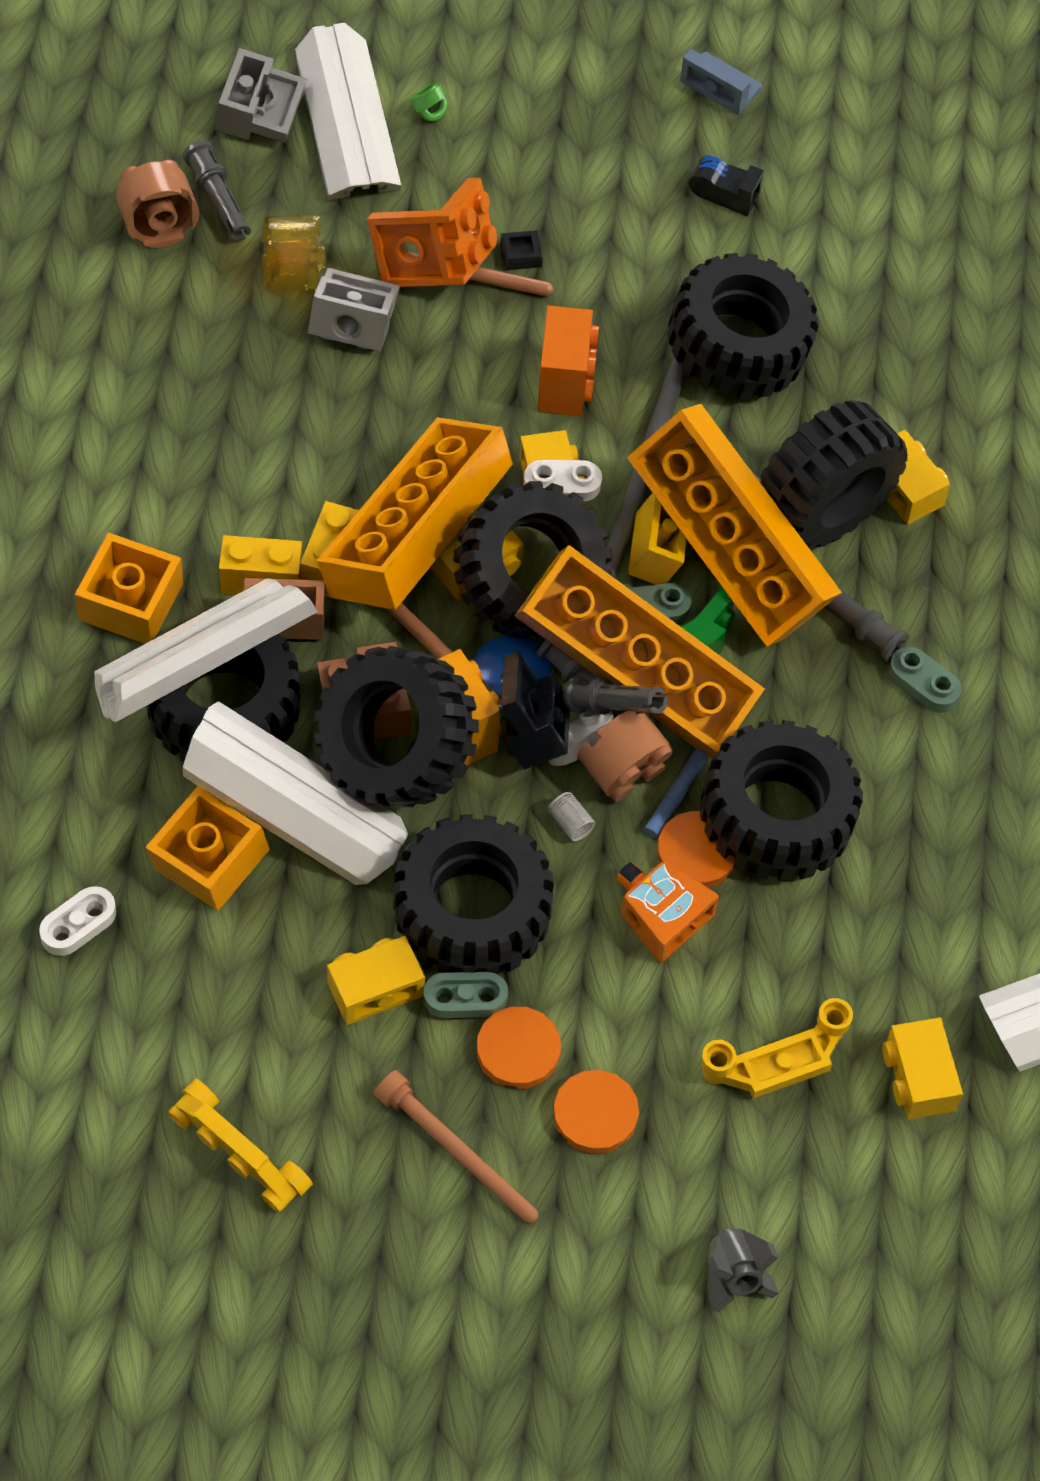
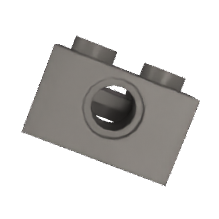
(241, 101)
(352, 309)

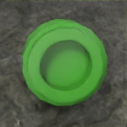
(428, 97)

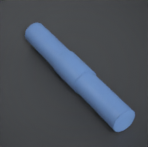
(675, 794)

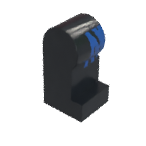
(727, 184)

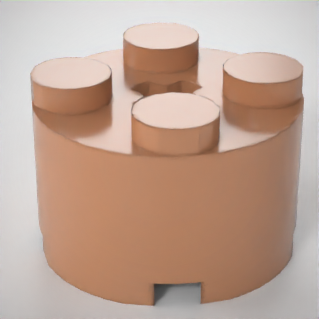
(156, 203)
(625, 753)

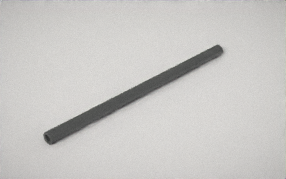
(637, 487)

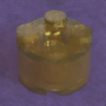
(292, 252)

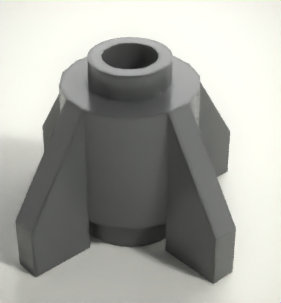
(739, 1267)

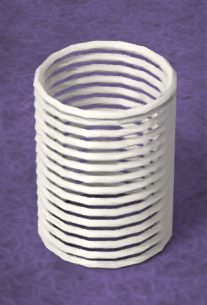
(571, 815)

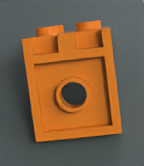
(448, 240)

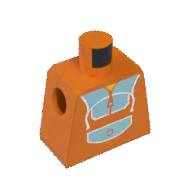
(665, 906)

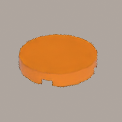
(689, 849)
(518, 1047)
(596, 1111)

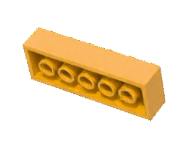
(415, 513)
(733, 524)
(637, 645)

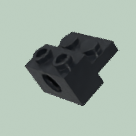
(534, 714)

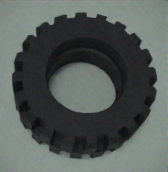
(753, 291)
(835, 471)
(482, 543)
(272, 709)
(350, 716)
(791, 757)
(478, 849)

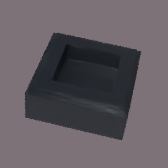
(521, 250)

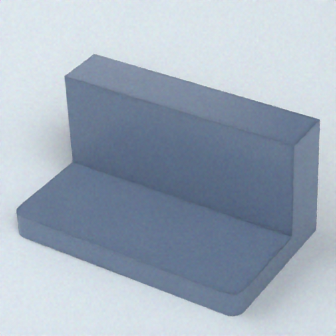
(718, 81)

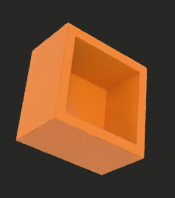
(567, 361)

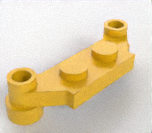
(782, 1061)
(245, 1158)

